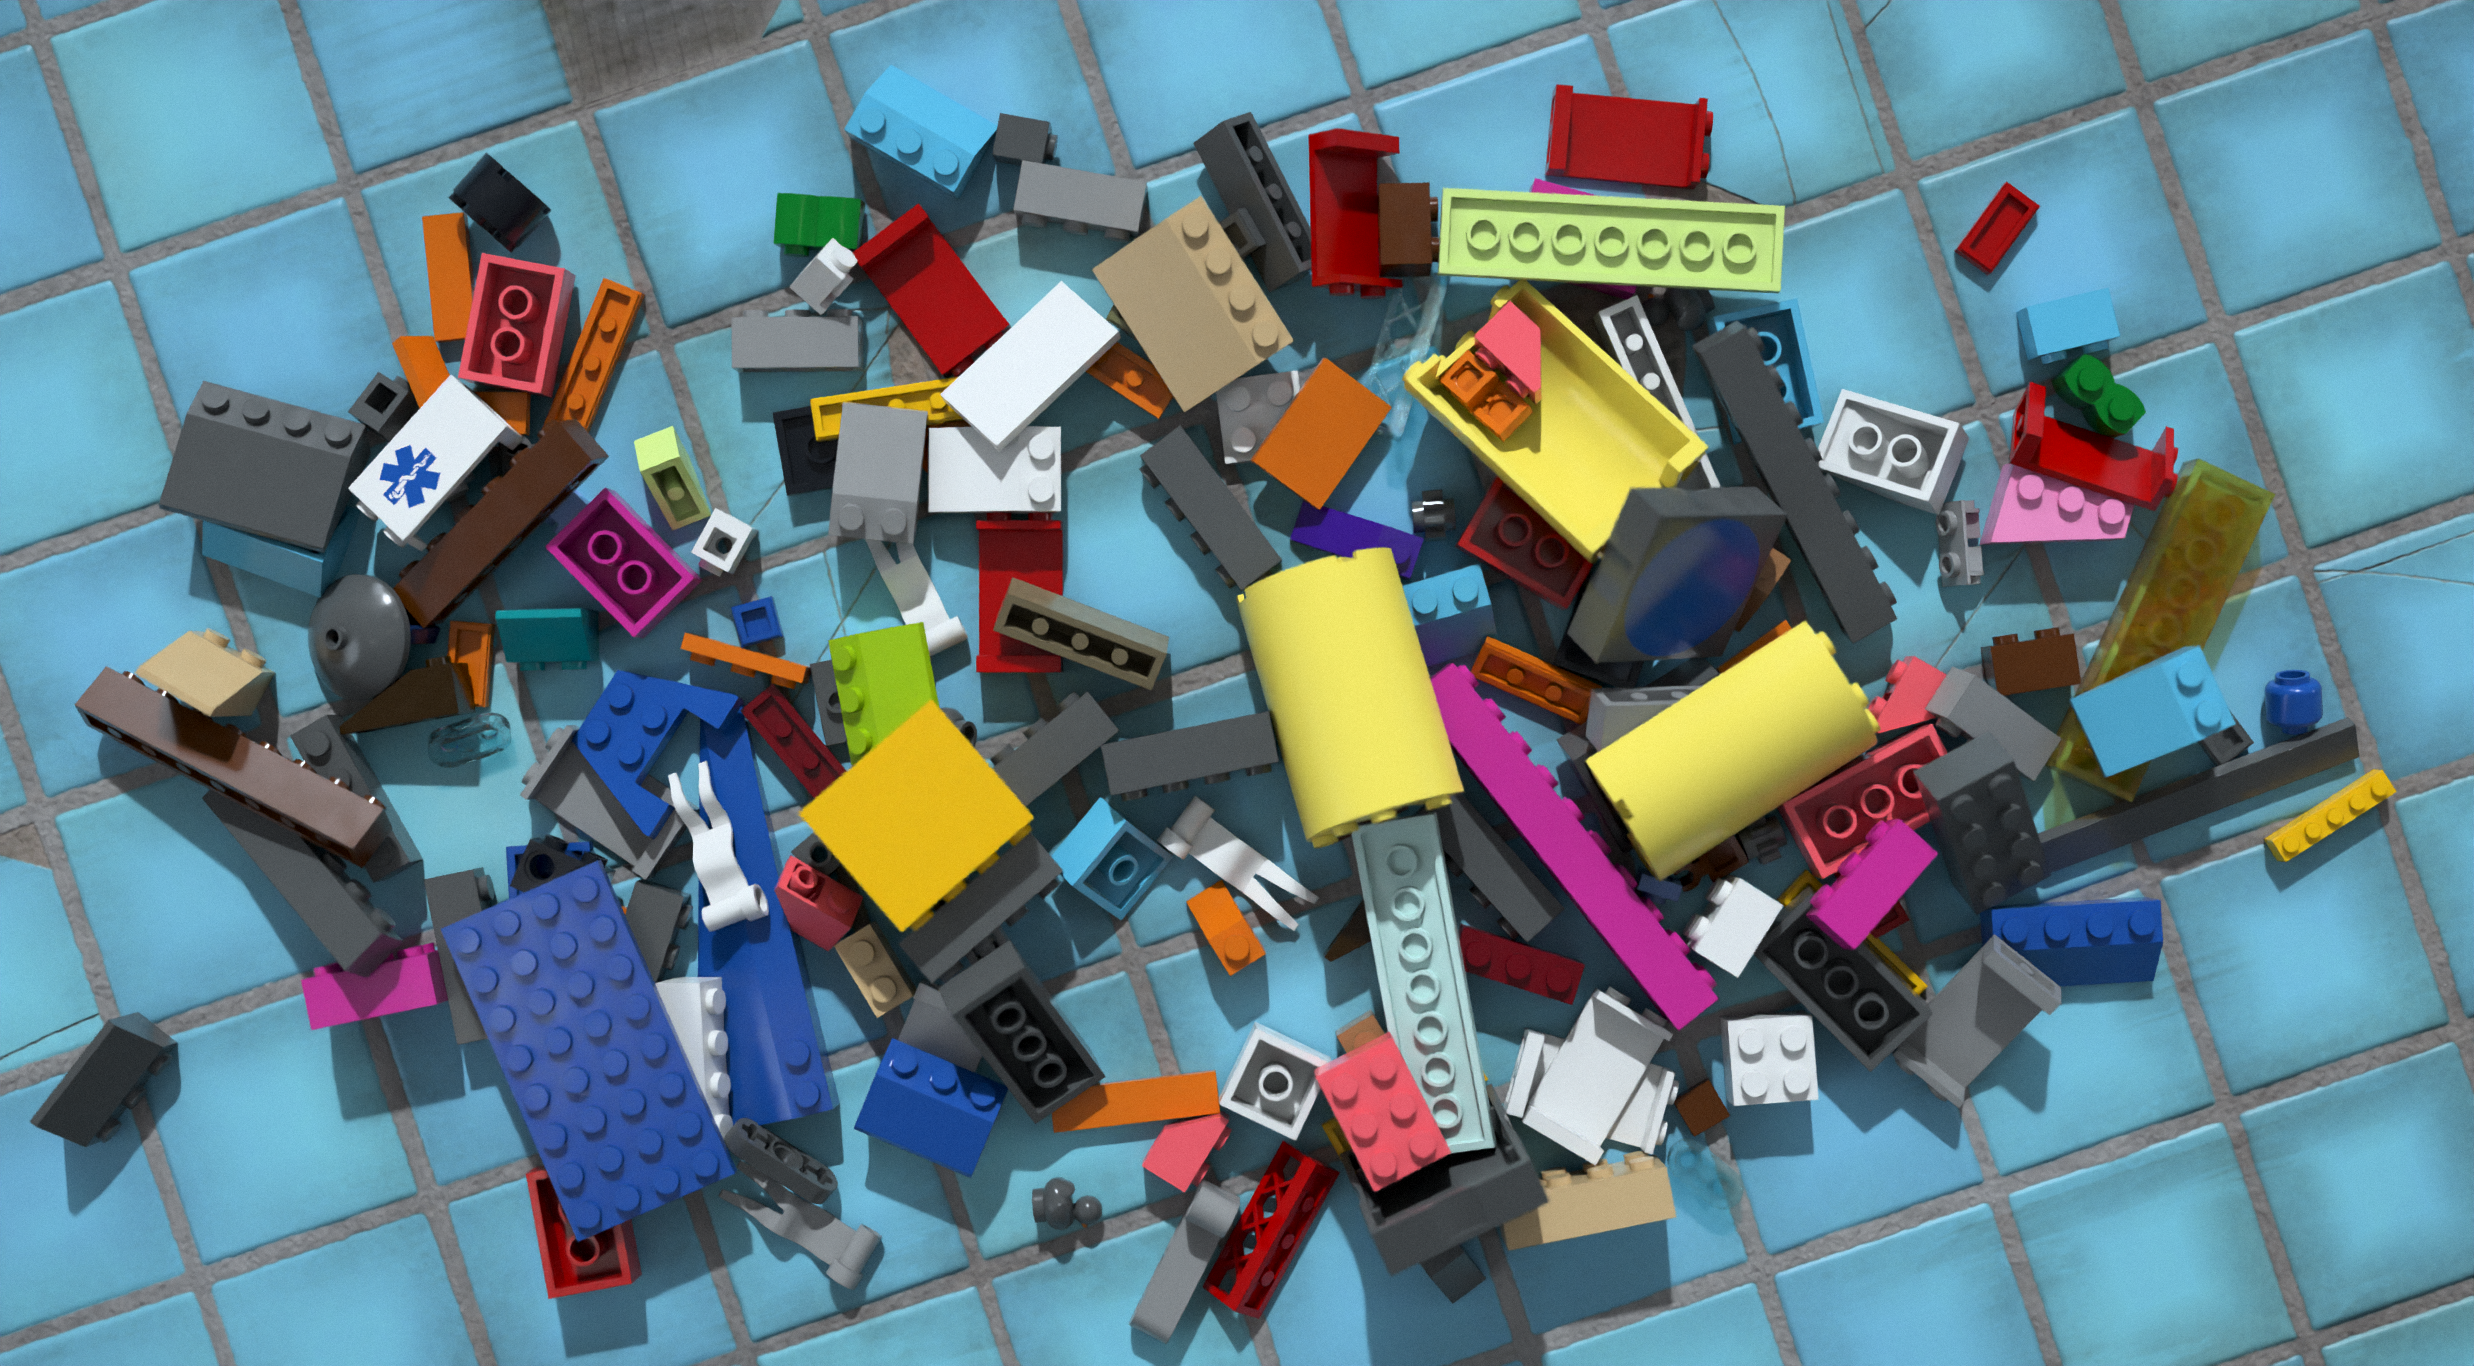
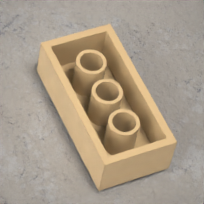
(1595, 1201)

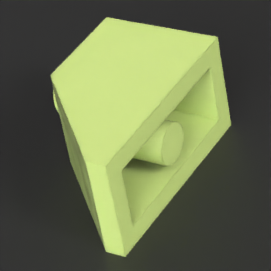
(671, 478)

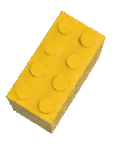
(918, 817)

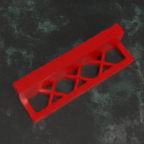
(1276, 1235)

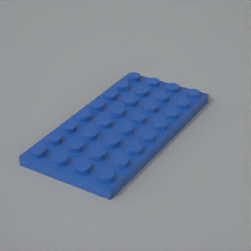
(589, 1050)

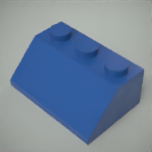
(931, 1107)

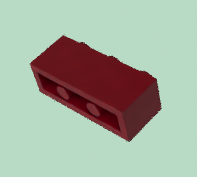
(1520, 964)

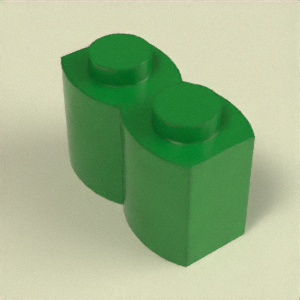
(812, 221)
(2104, 404)

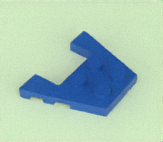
(633, 728)

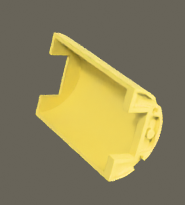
(1586, 435)
(1348, 693)
(1734, 750)

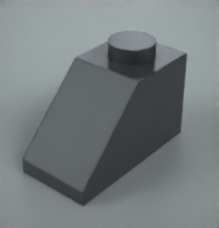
(1453, 1272)

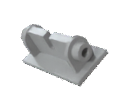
(1957, 561)

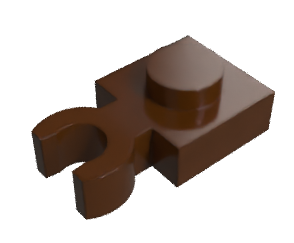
(1716, 863)

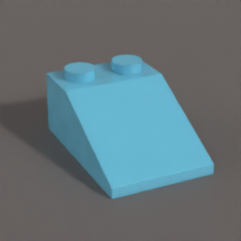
(2152, 710)

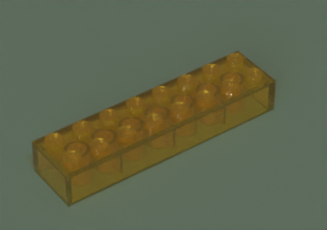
(2168, 599)

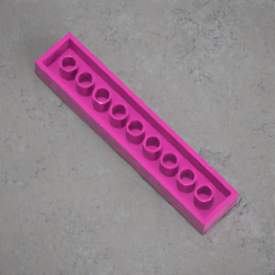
(1569, 852)

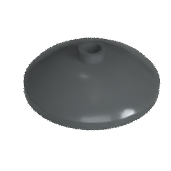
(359, 637)

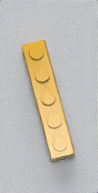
(2329, 815)

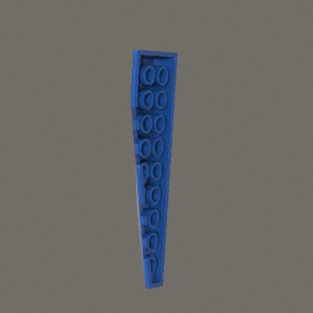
(770, 1011)

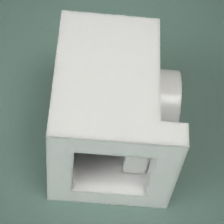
(825, 276)
(722, 526)

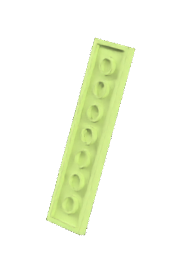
(1611, 240)

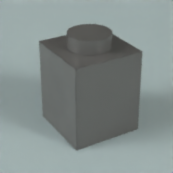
(1023, 139)

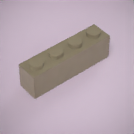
(1081, 633)

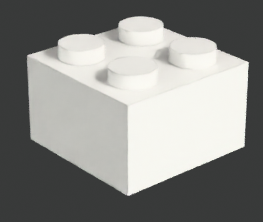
(1731, 923)
(1769, 1058)
(1274, 1081)

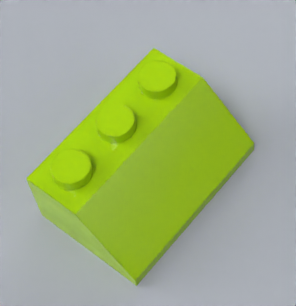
(881, 682)

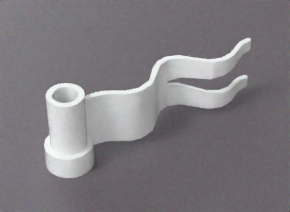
(917, 595)
(1230, 858)
(715, 860)

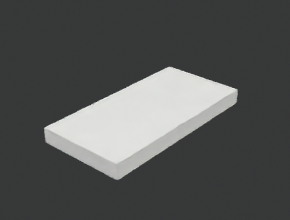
(1030, 366)

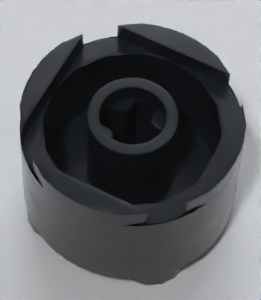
(499, 203)

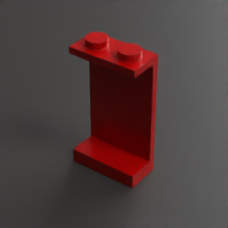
(1627, 139)
(1347, 211)
(932, 291)
(2090, 457)
(1028, 552)

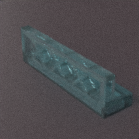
(1418, 348)

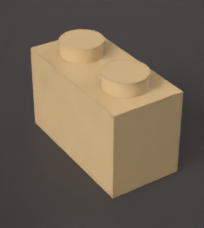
(876, 969)

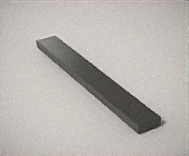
(2200, 794)

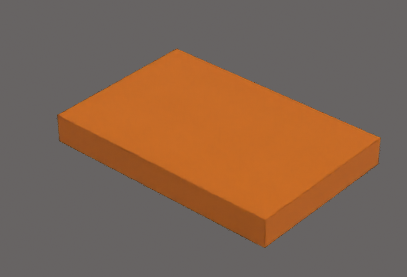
(1321, 433)

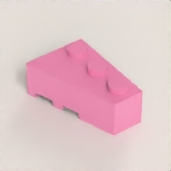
(2046, 510)

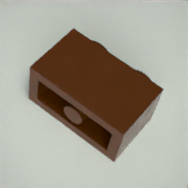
(1405, 229)
(2031, 664)

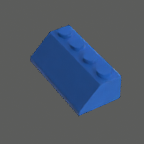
(2083, 939)

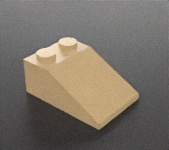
(209, 674)

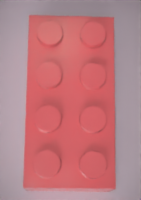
(1845, 805)

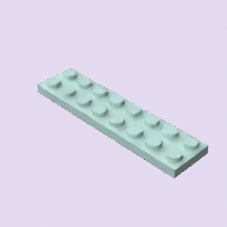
(1424, 972)

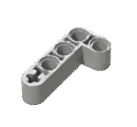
(1185, 1260)

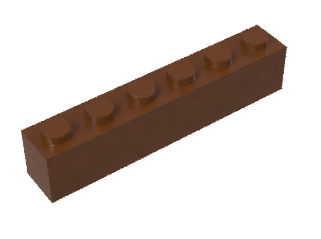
(499, 522)

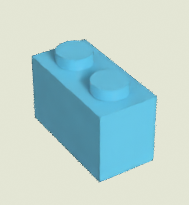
(2067, 325)

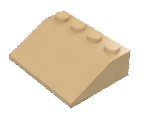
(1192, 304)

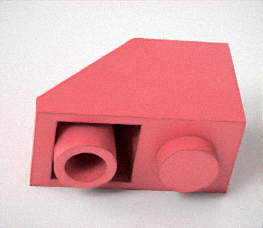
(1514, 348)
(1907, 695)
(816, 903)
(1183, 1147)

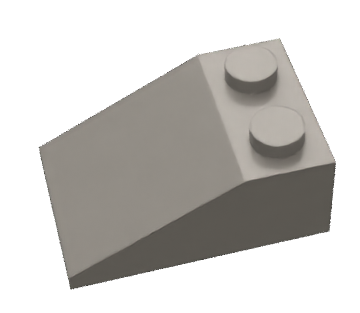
(878, 473)

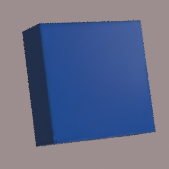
(757, 622)

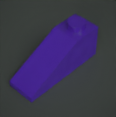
(1345, 533)

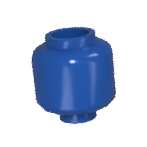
(2293, 701)

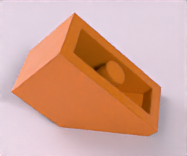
(1226, 927)

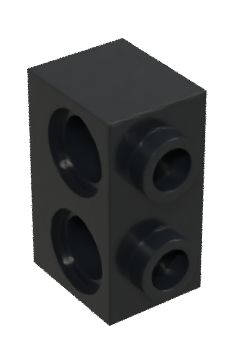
(565, 861)

